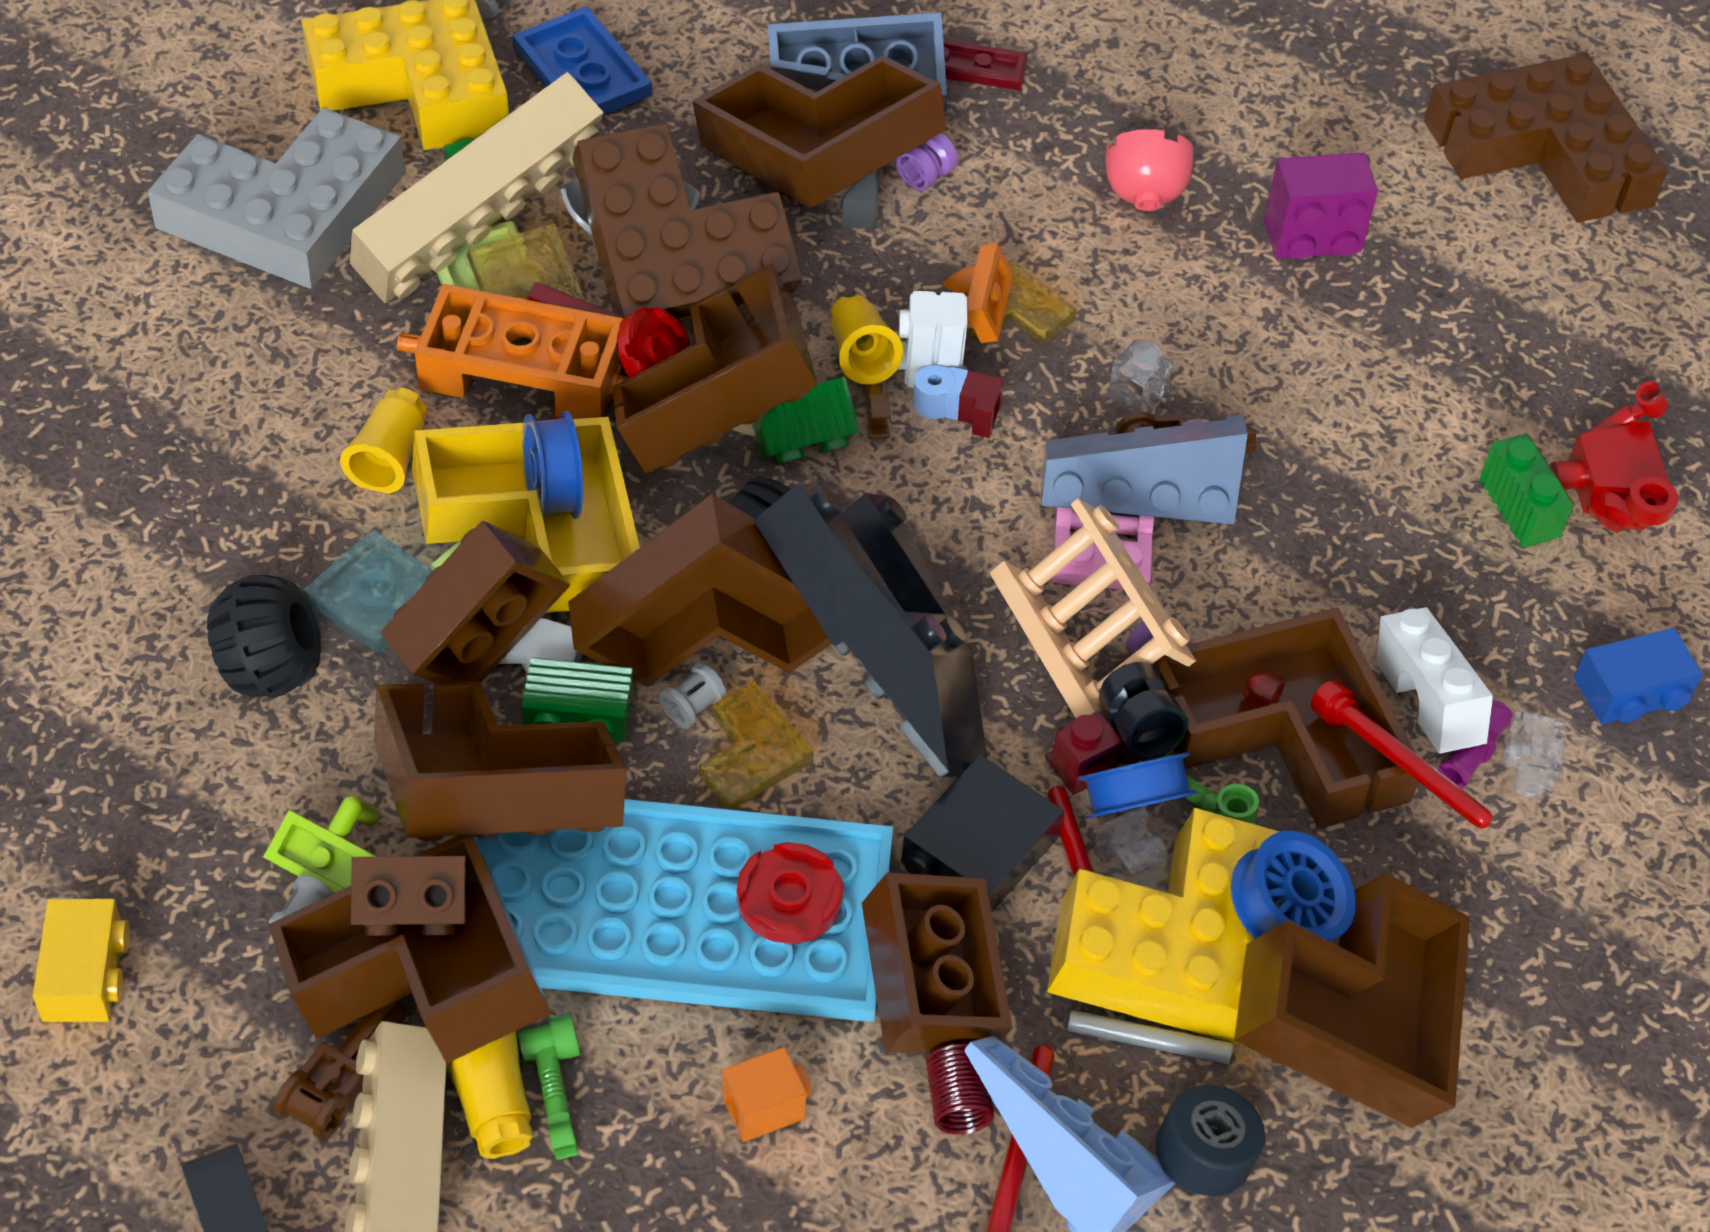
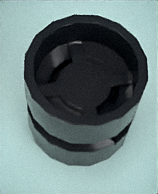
(1143, 710)

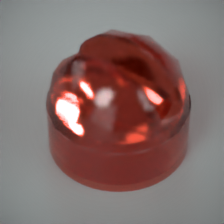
(1263, 689)

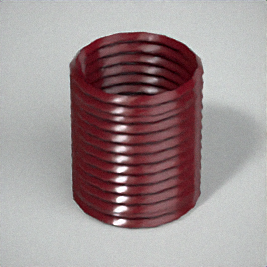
(957, 1092)

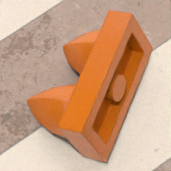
(987, 289)

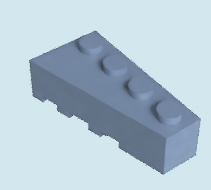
(830, 49)
(1151, 472)

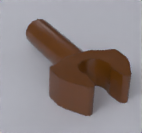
(878, 411)

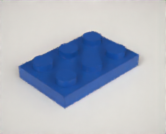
(590, 55)

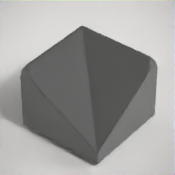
(861, 203)

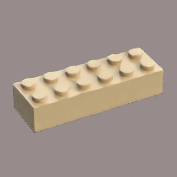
(473, 190)

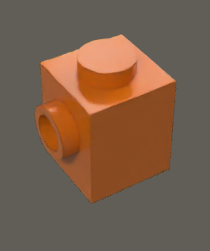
(765, 1093)

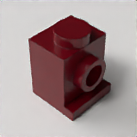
(1080, 743)

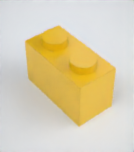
(79, 960)

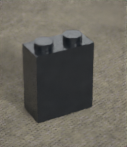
(983, 829)

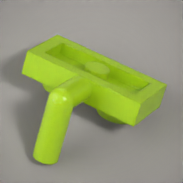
(321, 852)

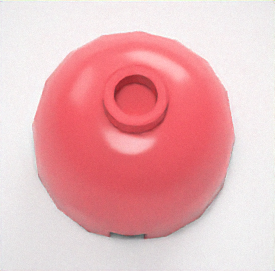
(1149, 168)

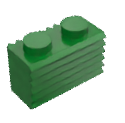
(818, 418)
(1526, 490)
(578, 693)

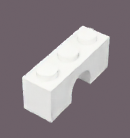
(1451, 695)

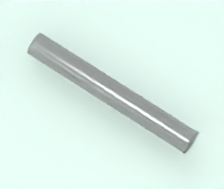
(1150, 1037)

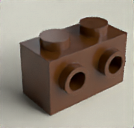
(409, 892)

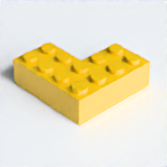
(414, 52)
(480, 476)
(1156, 951)

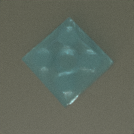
(367, 588)

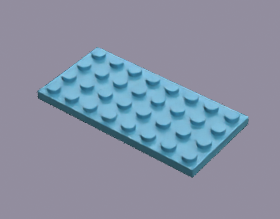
(659, 917)

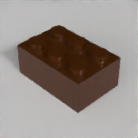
(474, 606)
(934, 962)

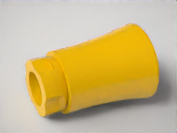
(865, 343)
(384, 445)
(494, 1097)

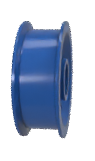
(553, 464)
(1137, 785)
(1293, 881)

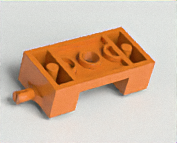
(472, 335)

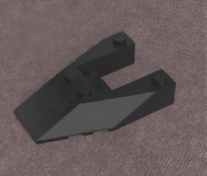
(885, 607)

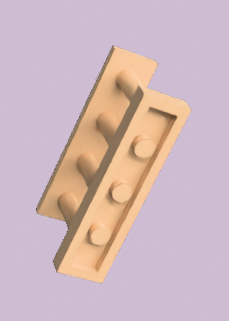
(1046, 623)

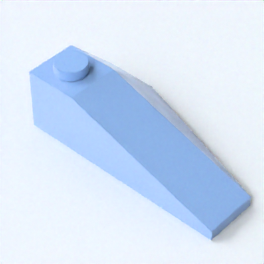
(1086, 1172)

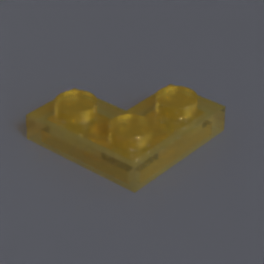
(1035, 306)
(763, 751)

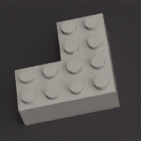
(284, 214)

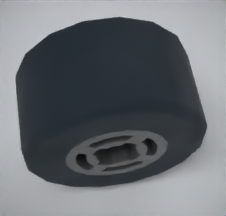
(1210, 1140)

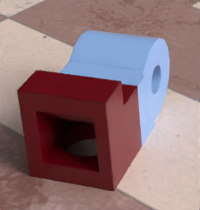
(958, 396)

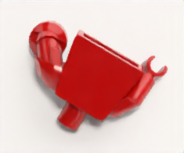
(1621, 468)

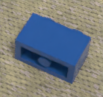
(1638, 676)

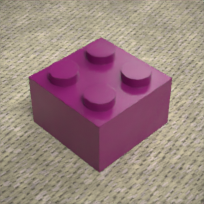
(1320, 205)

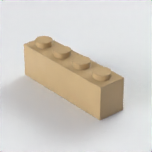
(399, 1132)

